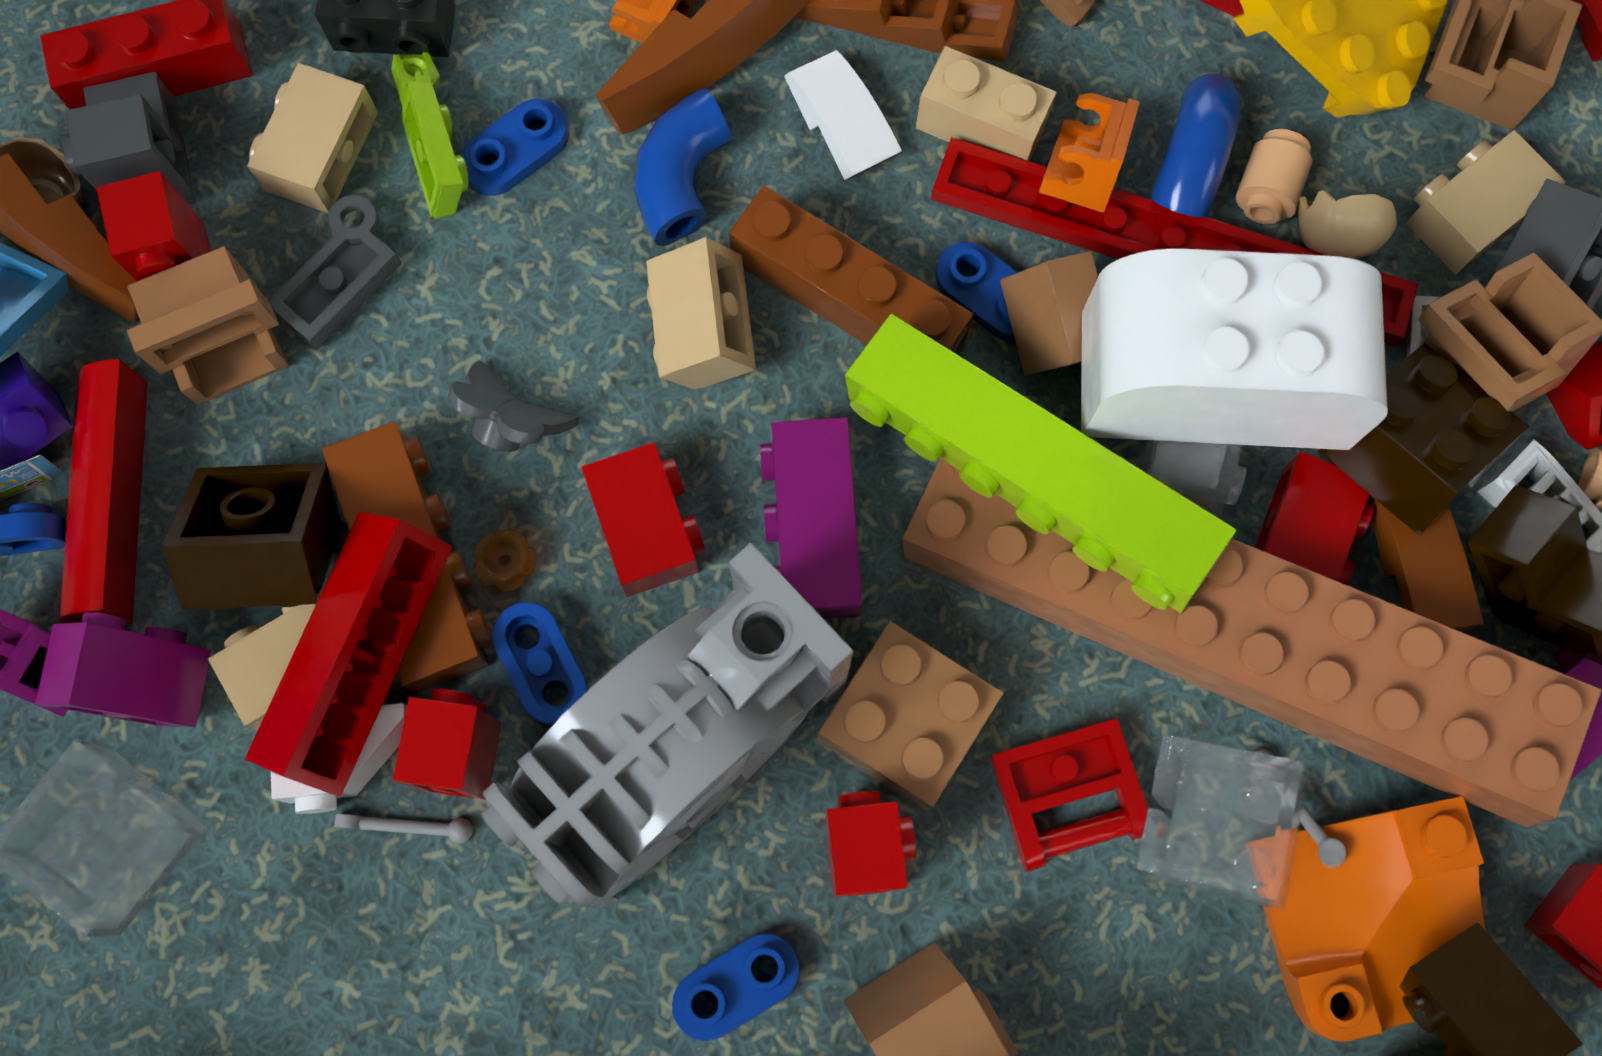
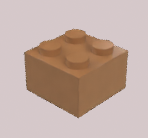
(909, 716)

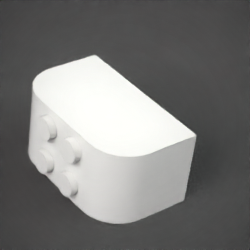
(1234, 349)

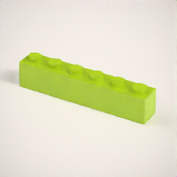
(1037, 464)

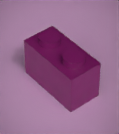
(122, 673)

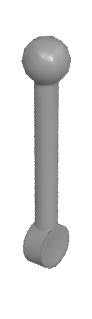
(458, 830)
(1330, 850)

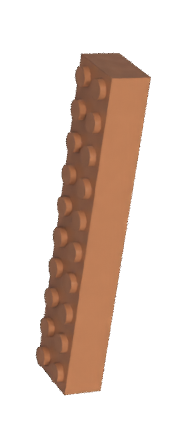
(1294, 651)

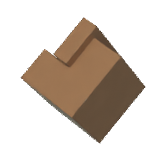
(1500, 56)
(1047, 310)
(206, 326)
(1514, 333)
(927, 1011)

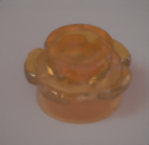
(502, 543)

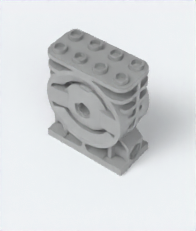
(669, 736)

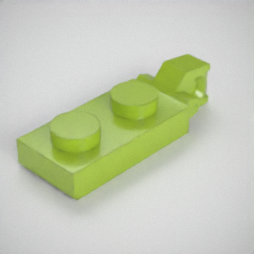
(429, 133)

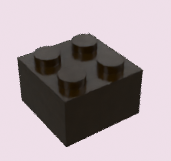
(1432, 444)
(253, 536)

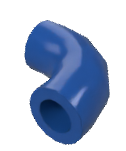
(1199, 146)
(669, 165)

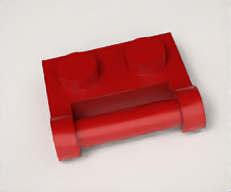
(1063, 772)

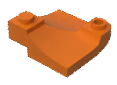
(1365, 923)

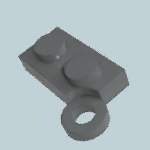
(337, 275)

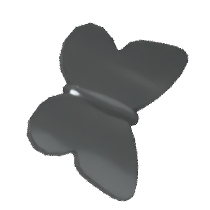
(499, 417)

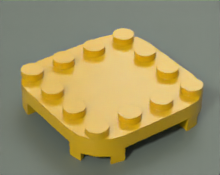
(1354, 48)

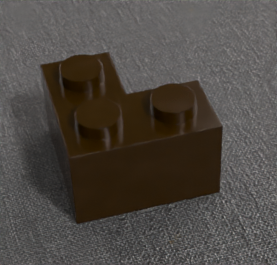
(1542, 571)
(1483, 1002)

